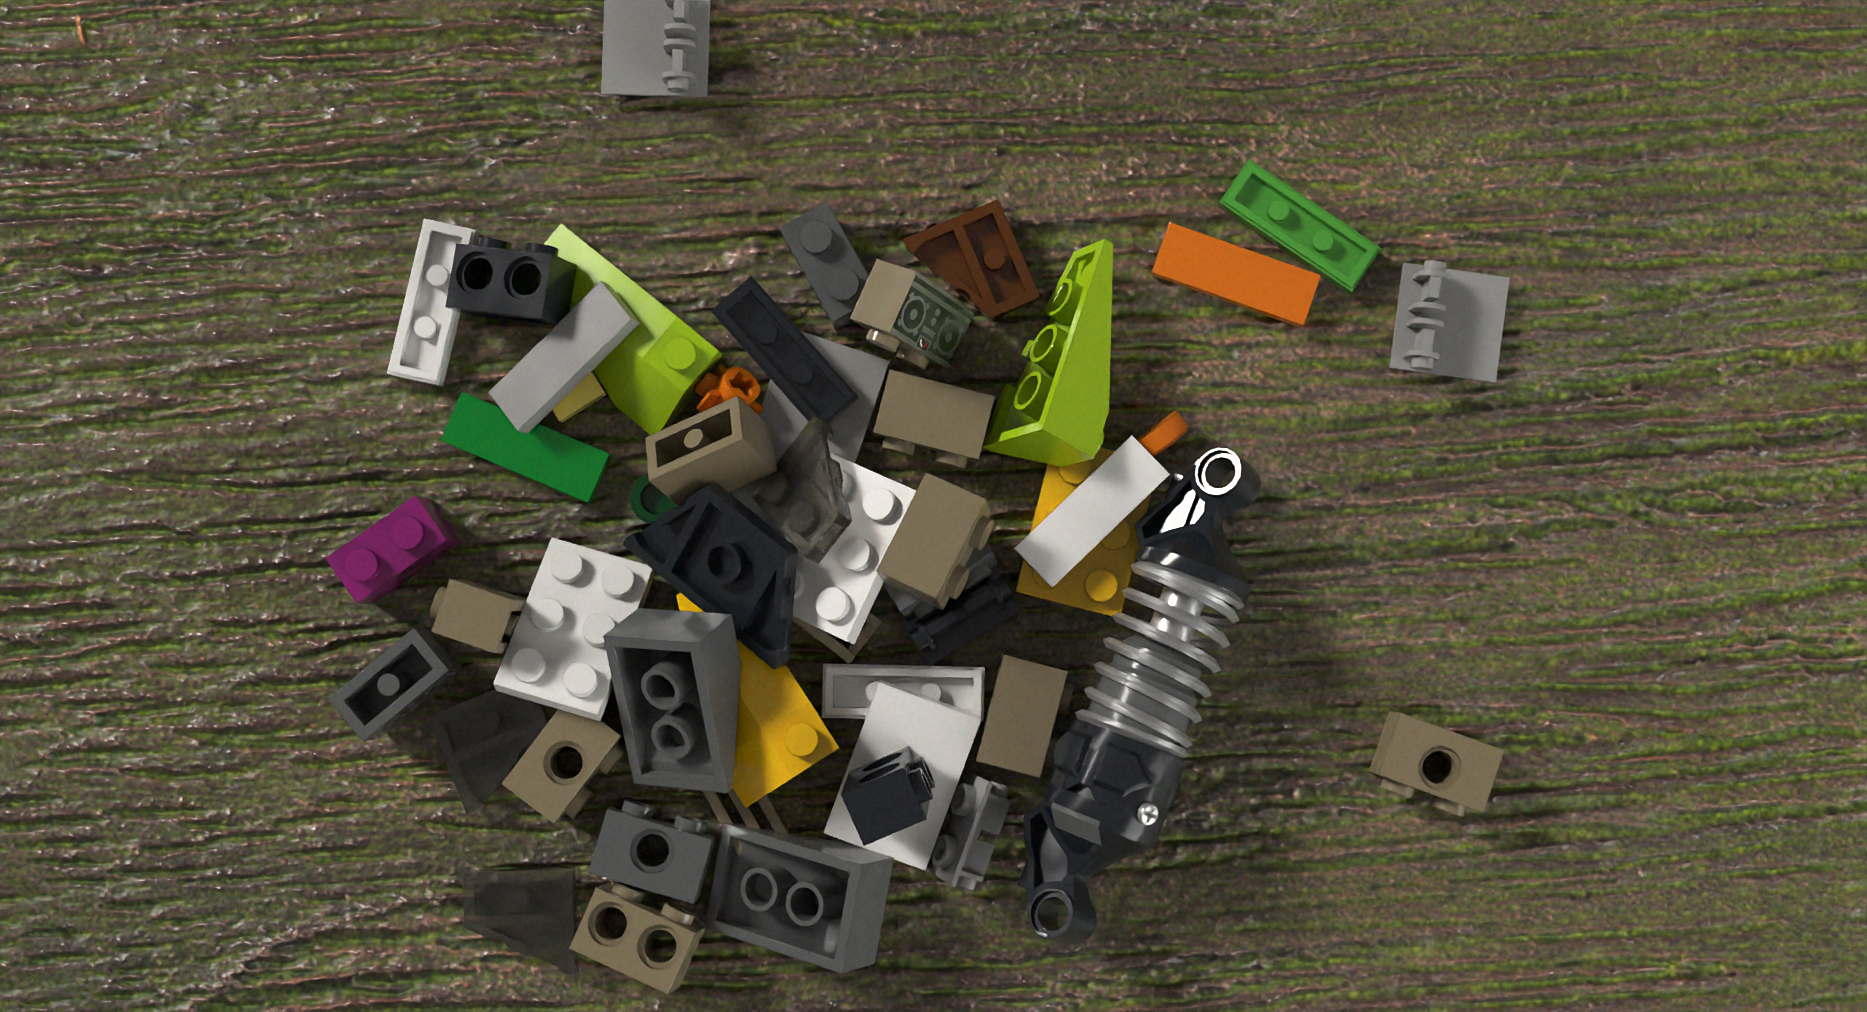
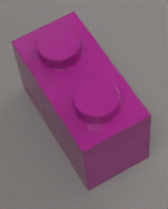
(393, 550)

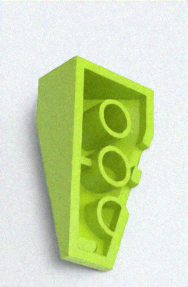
(1065, 388)

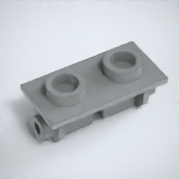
(975, 807)

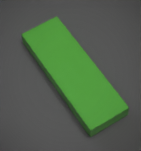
(1299, 227)

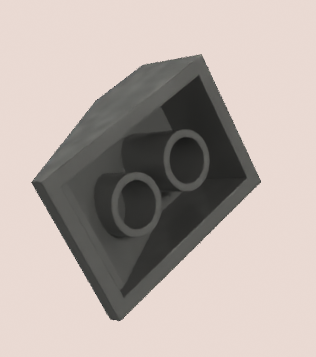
(677, 696)
(800, 896)

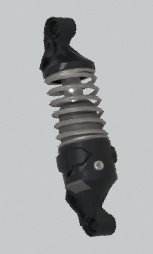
(1127, 751)

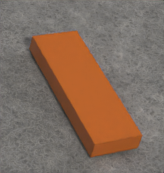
(1235, 275)

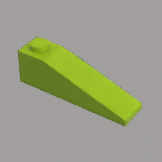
(659, 362)

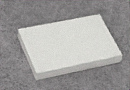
(932, 731)

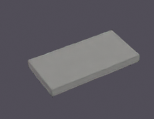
(862, 373)

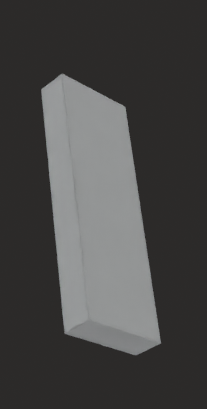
(564, 357)

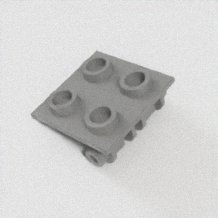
(656, 48)
(1449, 322)

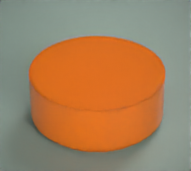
(1163, 433)

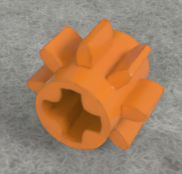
(727, 384)

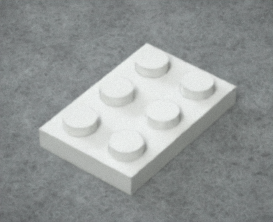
(845, 583)
(559, 640)

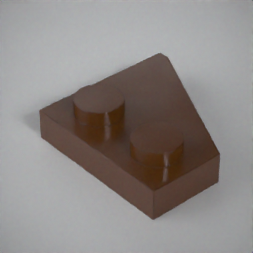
(978, 260)

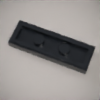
(784, 352)

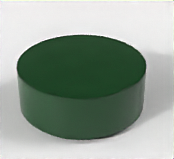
(649, 501)

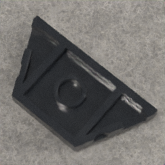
(727, 565)

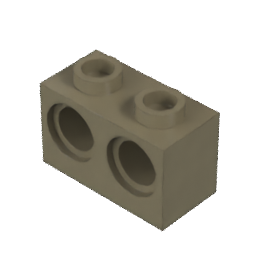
(634, 950)

